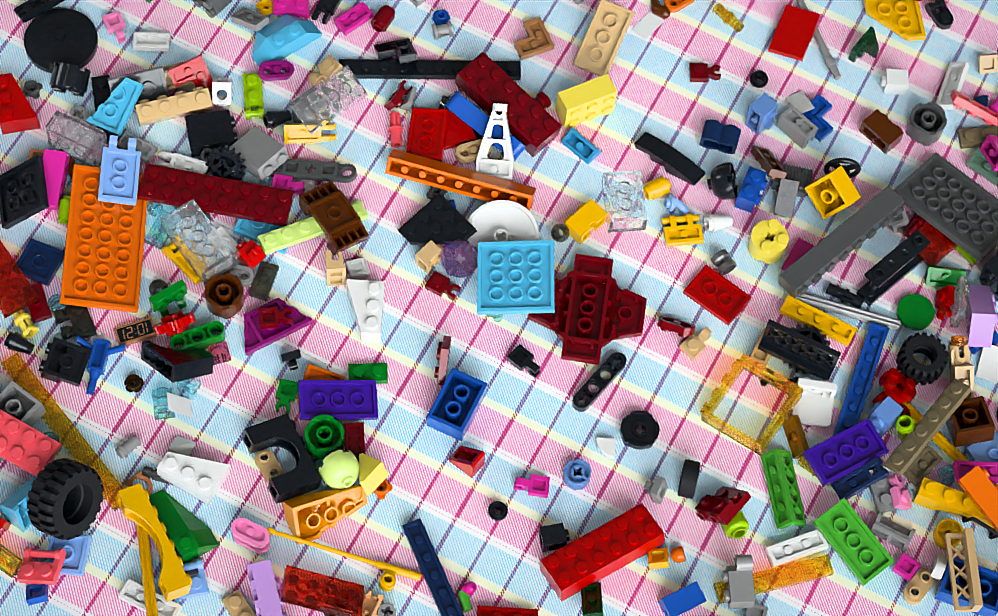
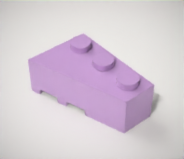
(981, 316)

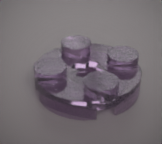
(452, 266)

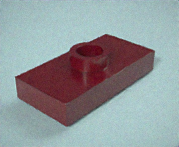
(40, 310)
(354, 438)

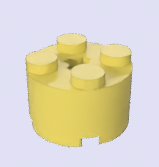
(768, 241)

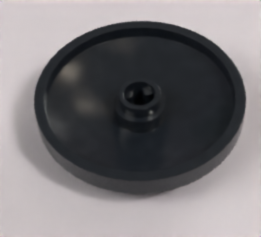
(60, 37)

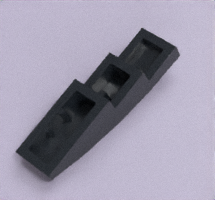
(667, 156)

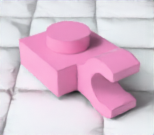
(114, 24)

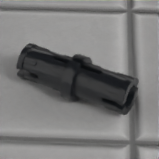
(833, 289)

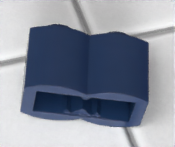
(720, 136)

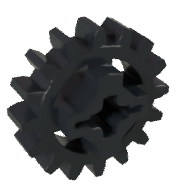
(227, 164)

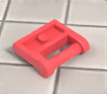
(41, 572)

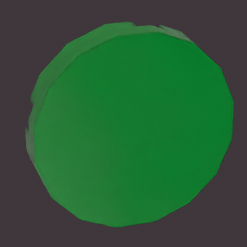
(915, 312)

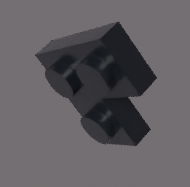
(401, 48)

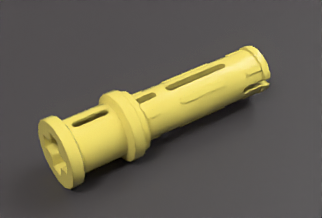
(23, 321)

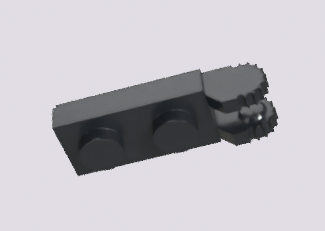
(326, 6)

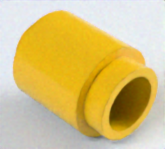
(656, 188)

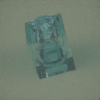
(160, 403)

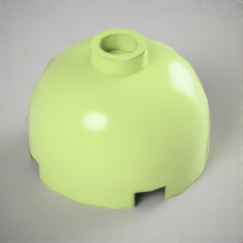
(340, 469)

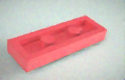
(974, 108)

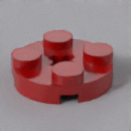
(898, 386)

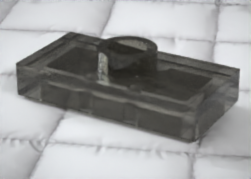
(264, 280)

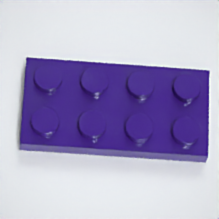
(338, 399)
(845, 452)

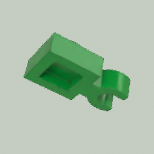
(286, 393)

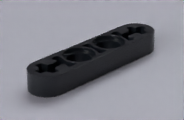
(597, 380)

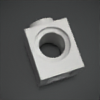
(225, 84)

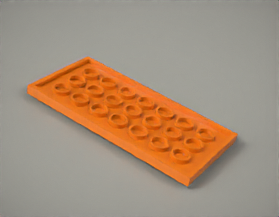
(102, 247)

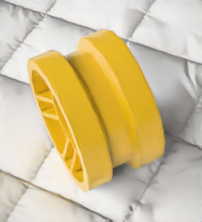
(944, 526)

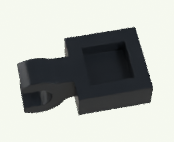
(521, 359)

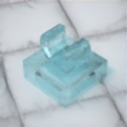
(188, 389)

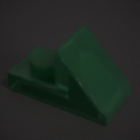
(867, 43)

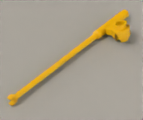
(387, 580)

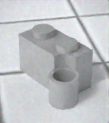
(739, 583)

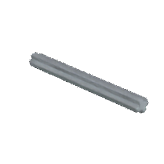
(850, 311)

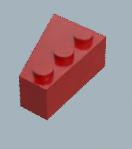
(15, 110)

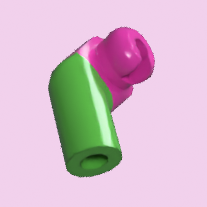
(465, 594)

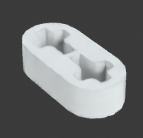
(939, 566)

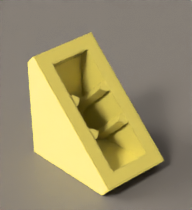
(371, 473)

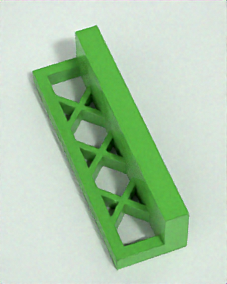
(780, 488)

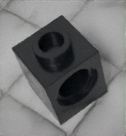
(553, 537)

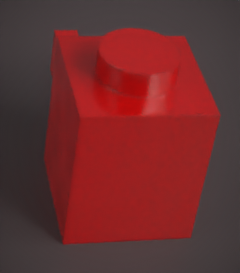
(249, 253)

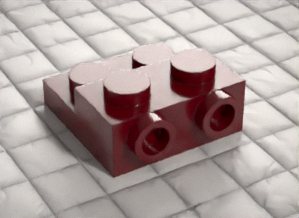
(723, 505)

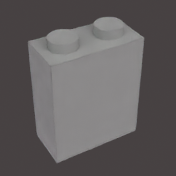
(260, 153)

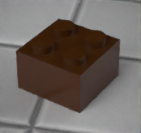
(971, 423)

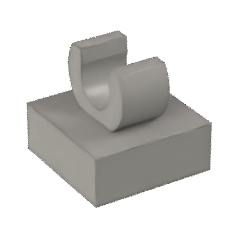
(656, 489)

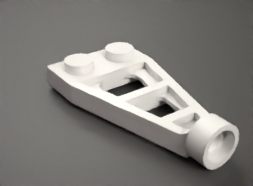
(498, 168)

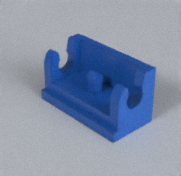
(682, 600)

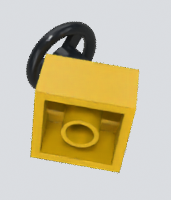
(835, 189)

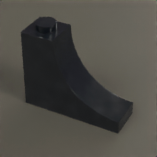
(175, 363)

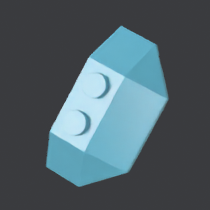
(283, 38)

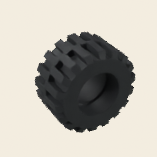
(925, 345)

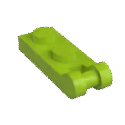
(253, 95)

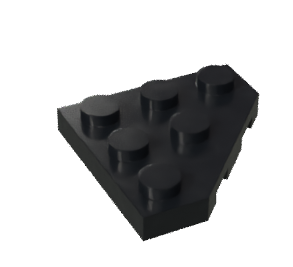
(437, 223)

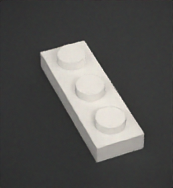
(953, 80)
(796, 548)
(134, 595)

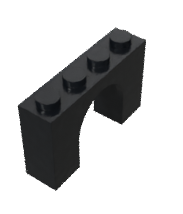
(282, 433)

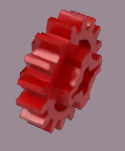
(174, 323)

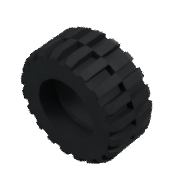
(65, 499)

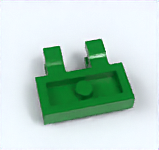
(162, 299)

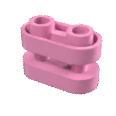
(250, 535)

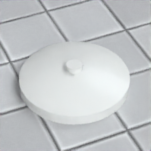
(503, 222)

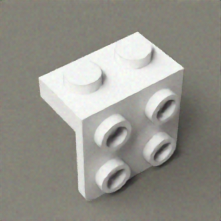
(816, 402)

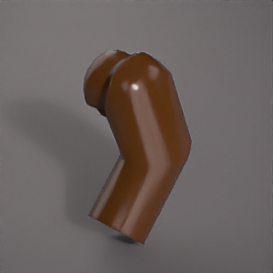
(659, 10)

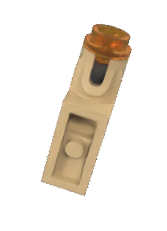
(960, 362)

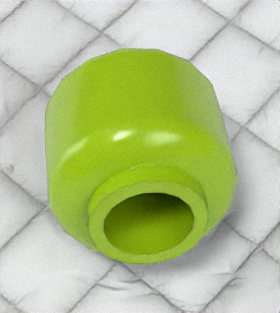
(737, 527)

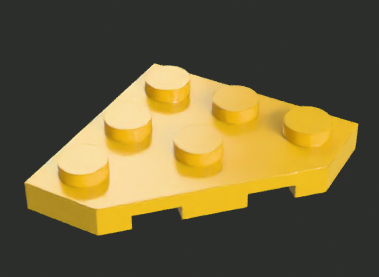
(899, 16)

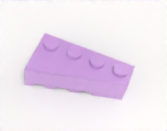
(264, 589)

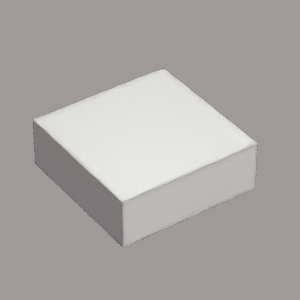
(357, 268)

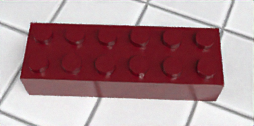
(527, 120)

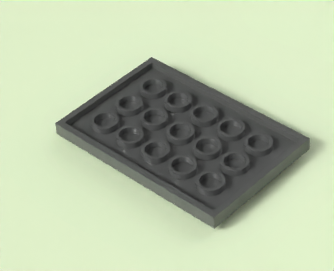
(953, 205)

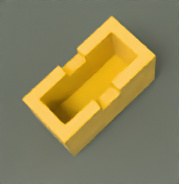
(587, 217)

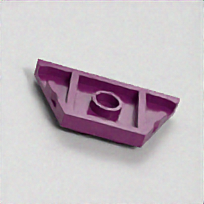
(259, 338)

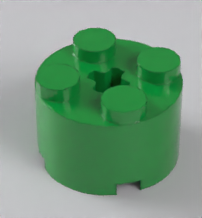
(326, 427)

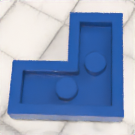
(821, 107)

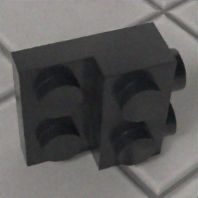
(64, 362)

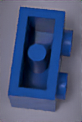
(750, 189)

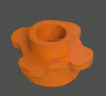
(387, 487)

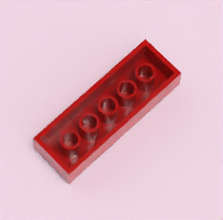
(601, 551)

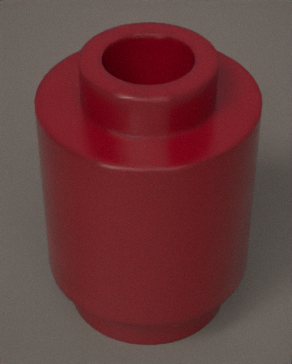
(383, 18)

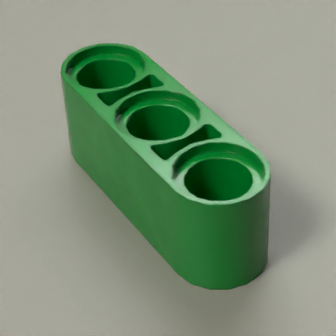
(204, 331)

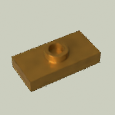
(795, 436)

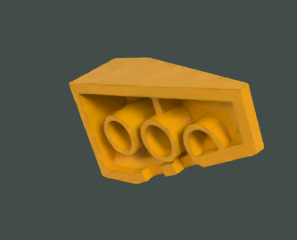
(316, 512)

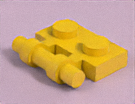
(682, 234)

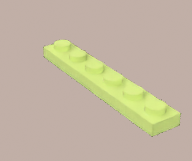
(298, 232)

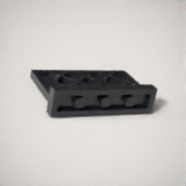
(800, 357)

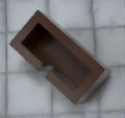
(880, 126)

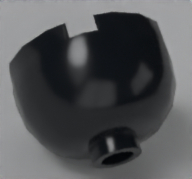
(723, 181)

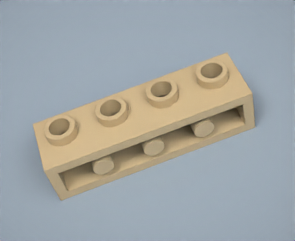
(173, 107)

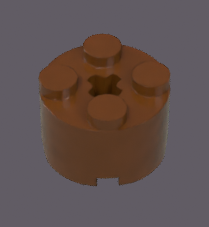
(224, 295)

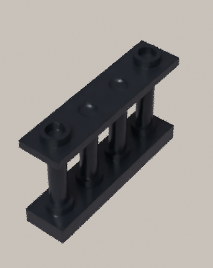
(893, 267)

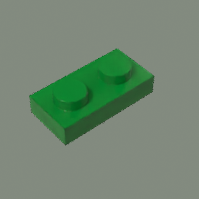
(943, 276)
(369, 371)

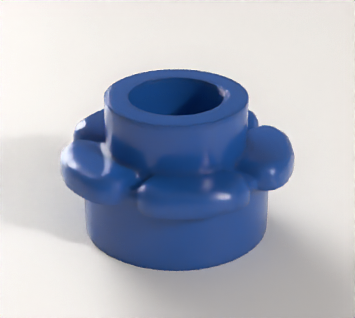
(445, 17)

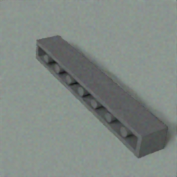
(841, 242)

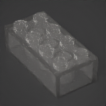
(328, 99)
(198, 241)

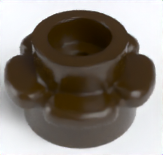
(133, 378)

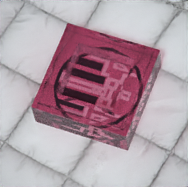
(220, 352)

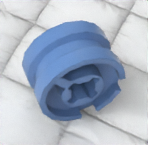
(577, 482)

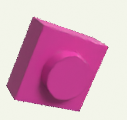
(906, 567)

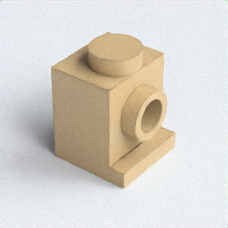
(429, 256)

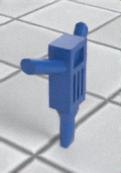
(98, 359)

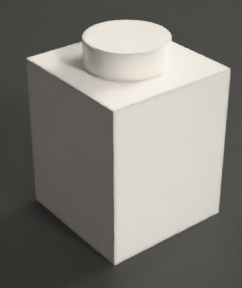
(895, 81)

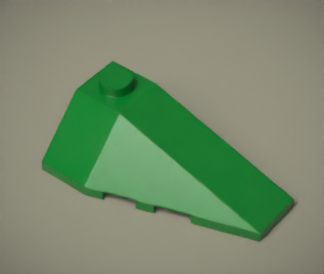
(186, 531)

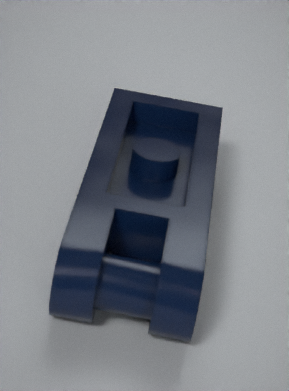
(860, 479)

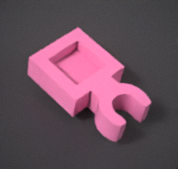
(900, 496)

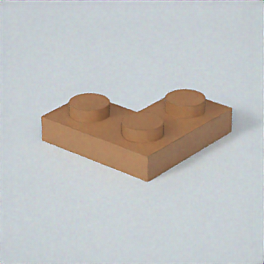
(537, 41)

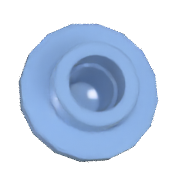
(671, 203)

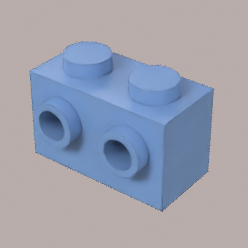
(761, 114)
(885, 415)

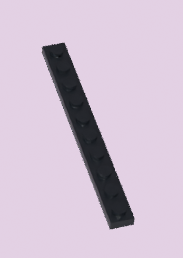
(419, 68)

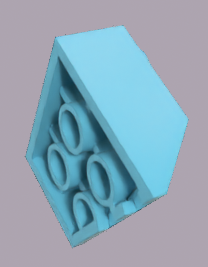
(16, 508)

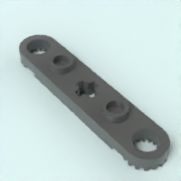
(322, 170)

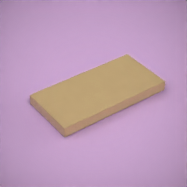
(603, 38)

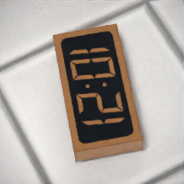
(135, 332)

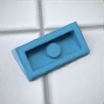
(580, 146)

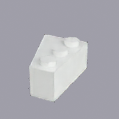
(367, 306)
(194, 475)

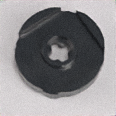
(631, 437)

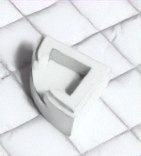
(606, 446)

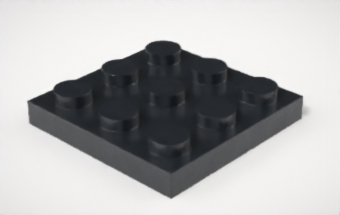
(22, 192)

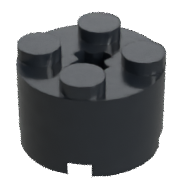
(69, 78)

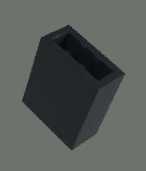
(210, 131)

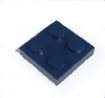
(40, 261)

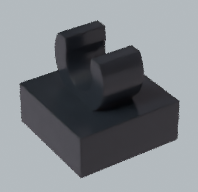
(291, 357)

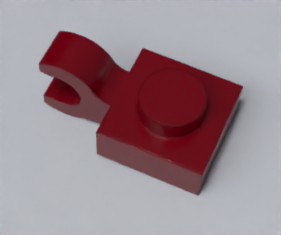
(396, 98)

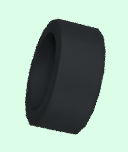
(689, 478)

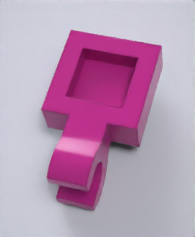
(287, 183)
(536, 485)

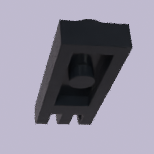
(33, 8)

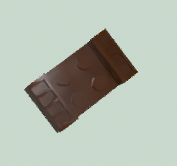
(334, 216)

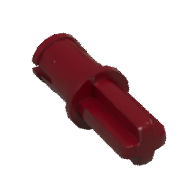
(915, 224)

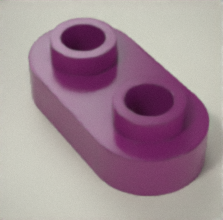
(274, 69)

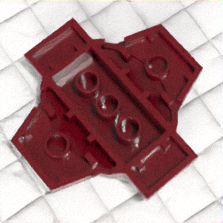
(592, 310)

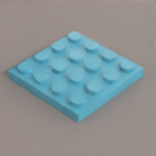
(515, 277)

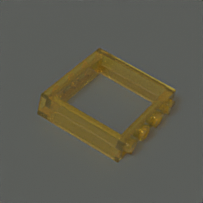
(767, 375)

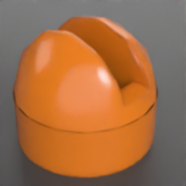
(678, 555)

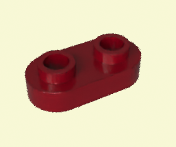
(676, 325)

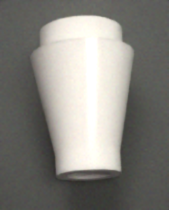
(716, 222)

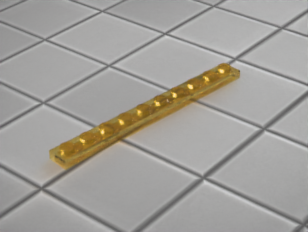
(62, 426)

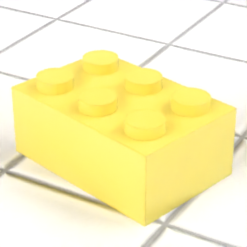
(586, 101)

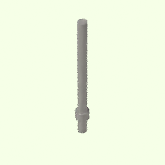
(830, 61)

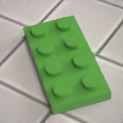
(853, 541)

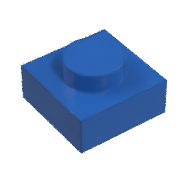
(36, 593)

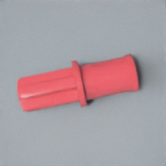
(395, 129)

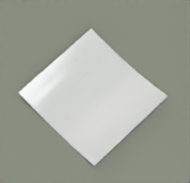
(988, 364)

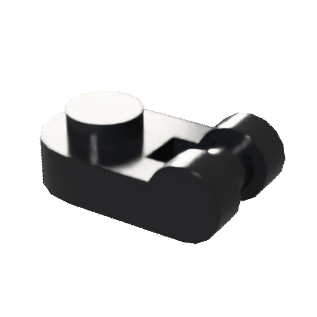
(942, 19)

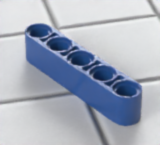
(478, 121)

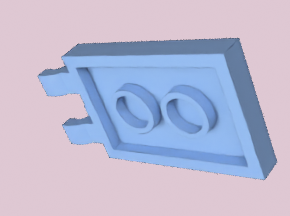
(119, 173)

